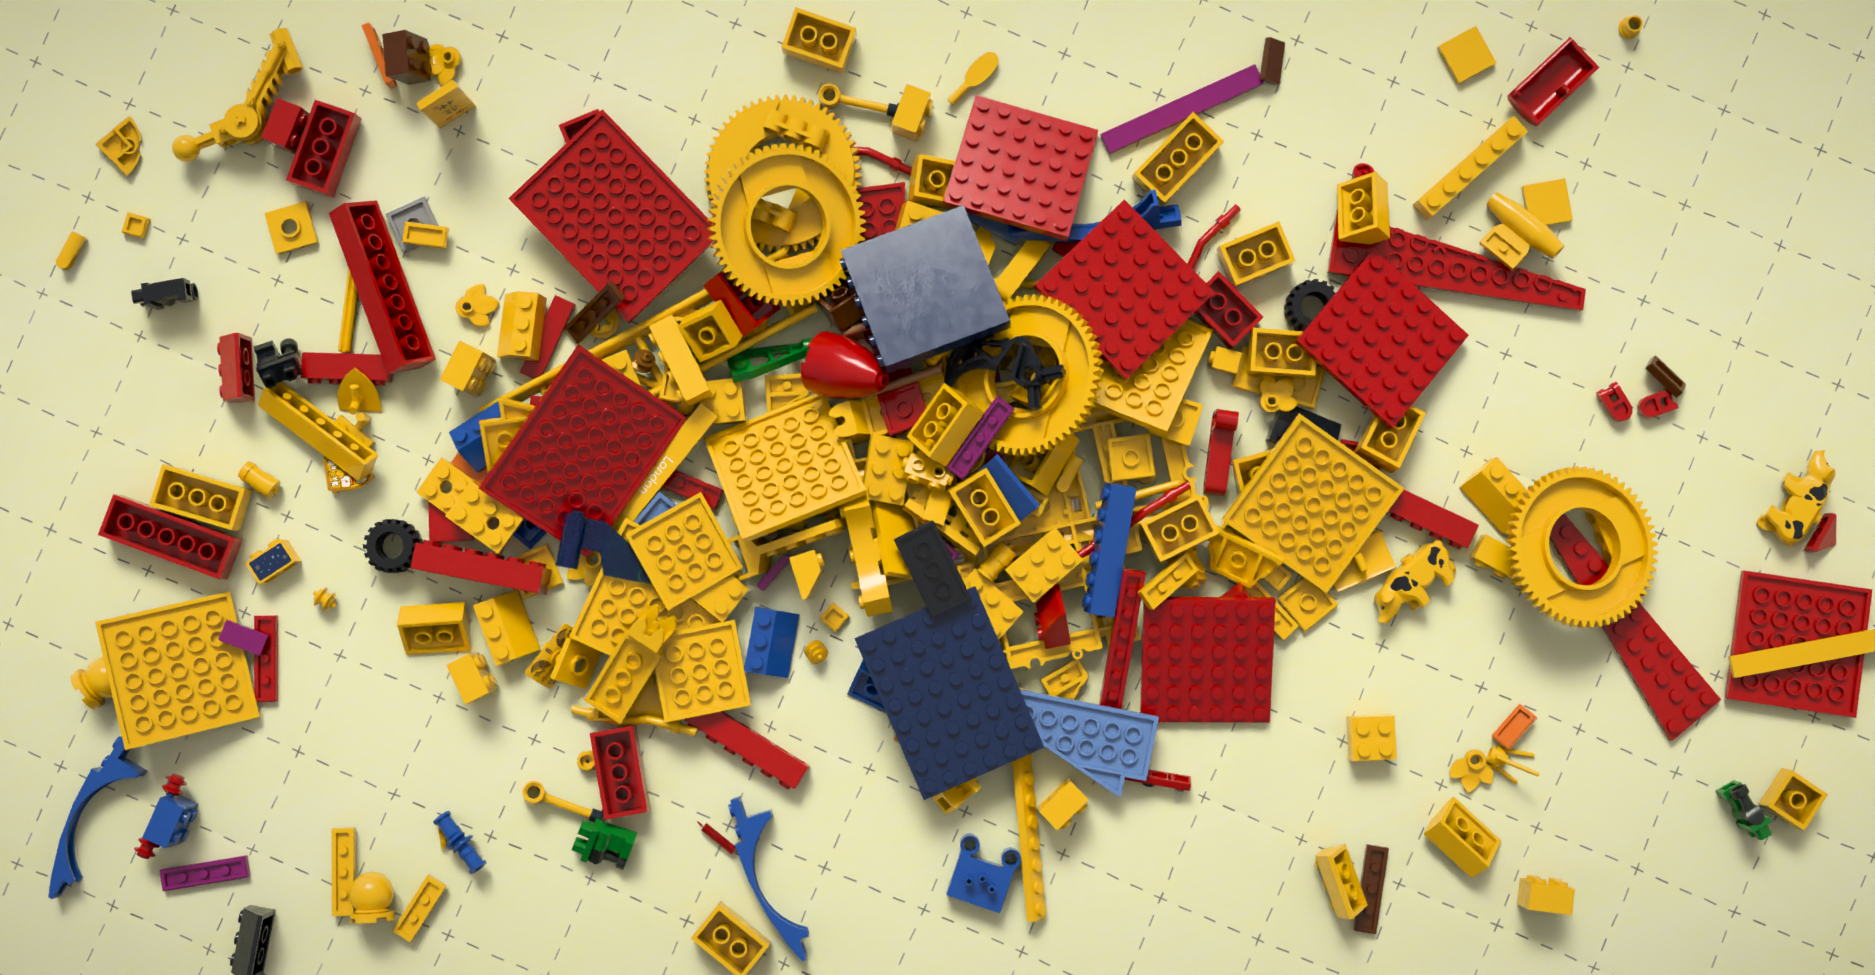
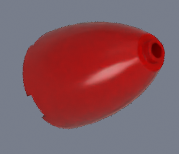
(841, 368)

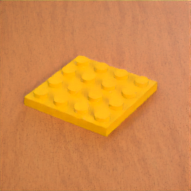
(683, 551)
(701, 672)

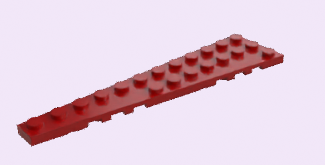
(1657, 665)

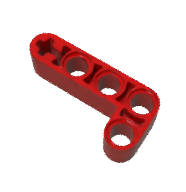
(1222, 431)

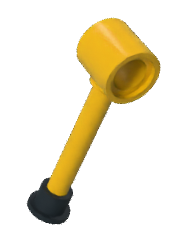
(889, 109)
(544, 797)

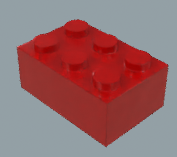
(1227, 312)

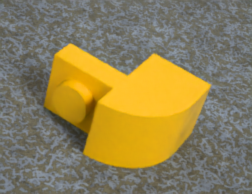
(952, 798)

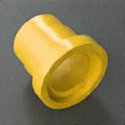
(1624, 29)

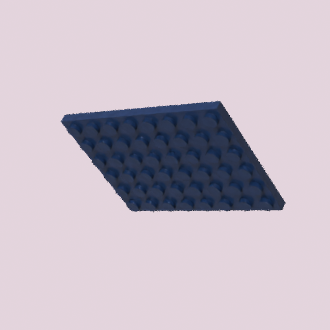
(949, 695)

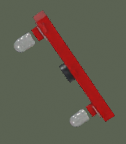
(1169, 780)

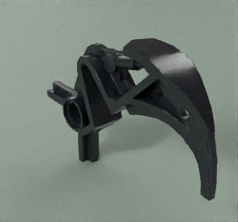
(1025, 365)

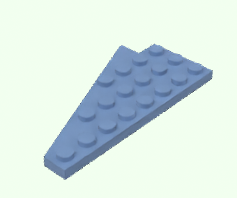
(1095, 737)

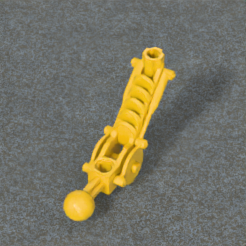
(247, 120)

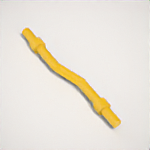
(674, 726)

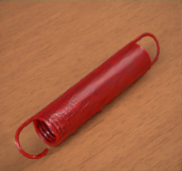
(718, 838)

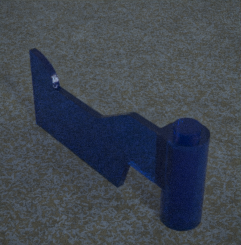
(594, 535)

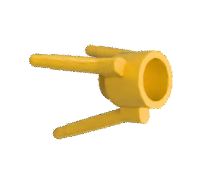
(1497, 757)

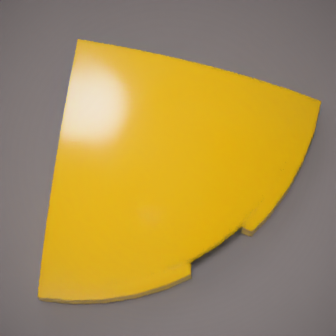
(122, 145)

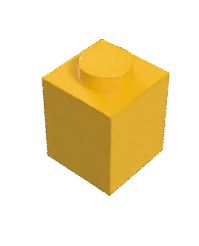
(1224, 360)

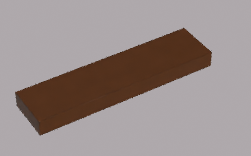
(595, 312)
(1372, 887)

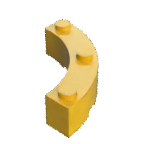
(867, 556)

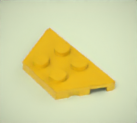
(1241, 558)

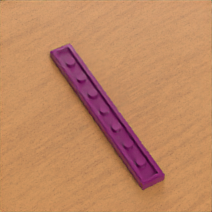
(1181, 109)

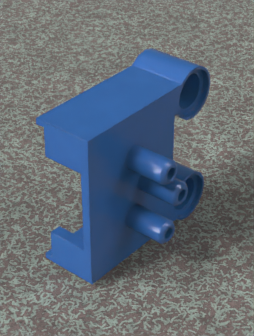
(978, 890)

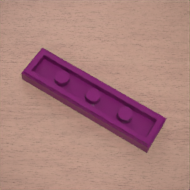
(980, 437)
(205, 873)

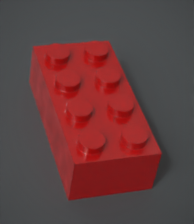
(324, 148)
(620, 772)

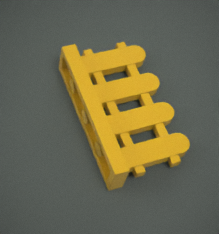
(950, 533)

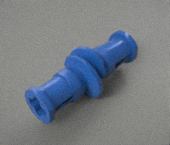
(459, 842)

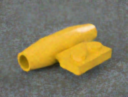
(1517, 233)

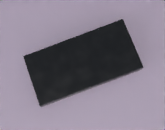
(932, 569)

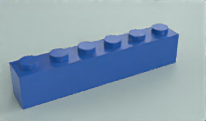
(1109, 549)

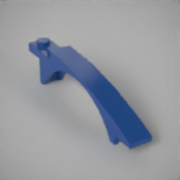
(1147, 208)
(113, 768)
(750, 829)

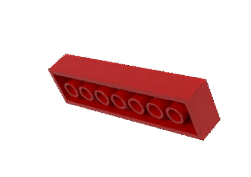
(382, 286)

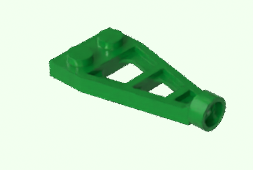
(741, 368)

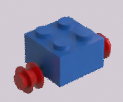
(169, 820)

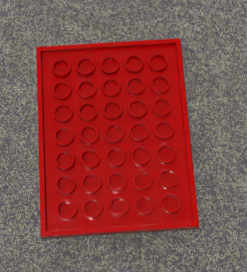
(615, 214)
(582, 446)

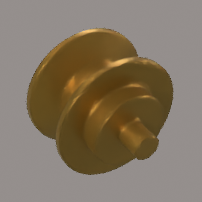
(643, 361)

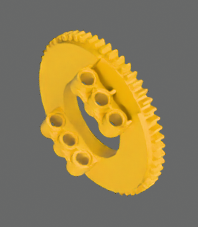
(797, 123)
(770, 173)
(1058, 328)
(1617, 528)

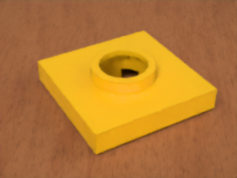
(304, 235)
(565, 666)

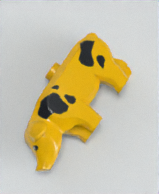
(1803, 504)
(1411, 578)

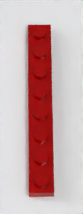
(1122, 638)

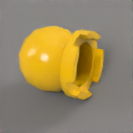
(93, 684)
(370, 897)

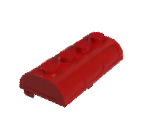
(1552, 82)

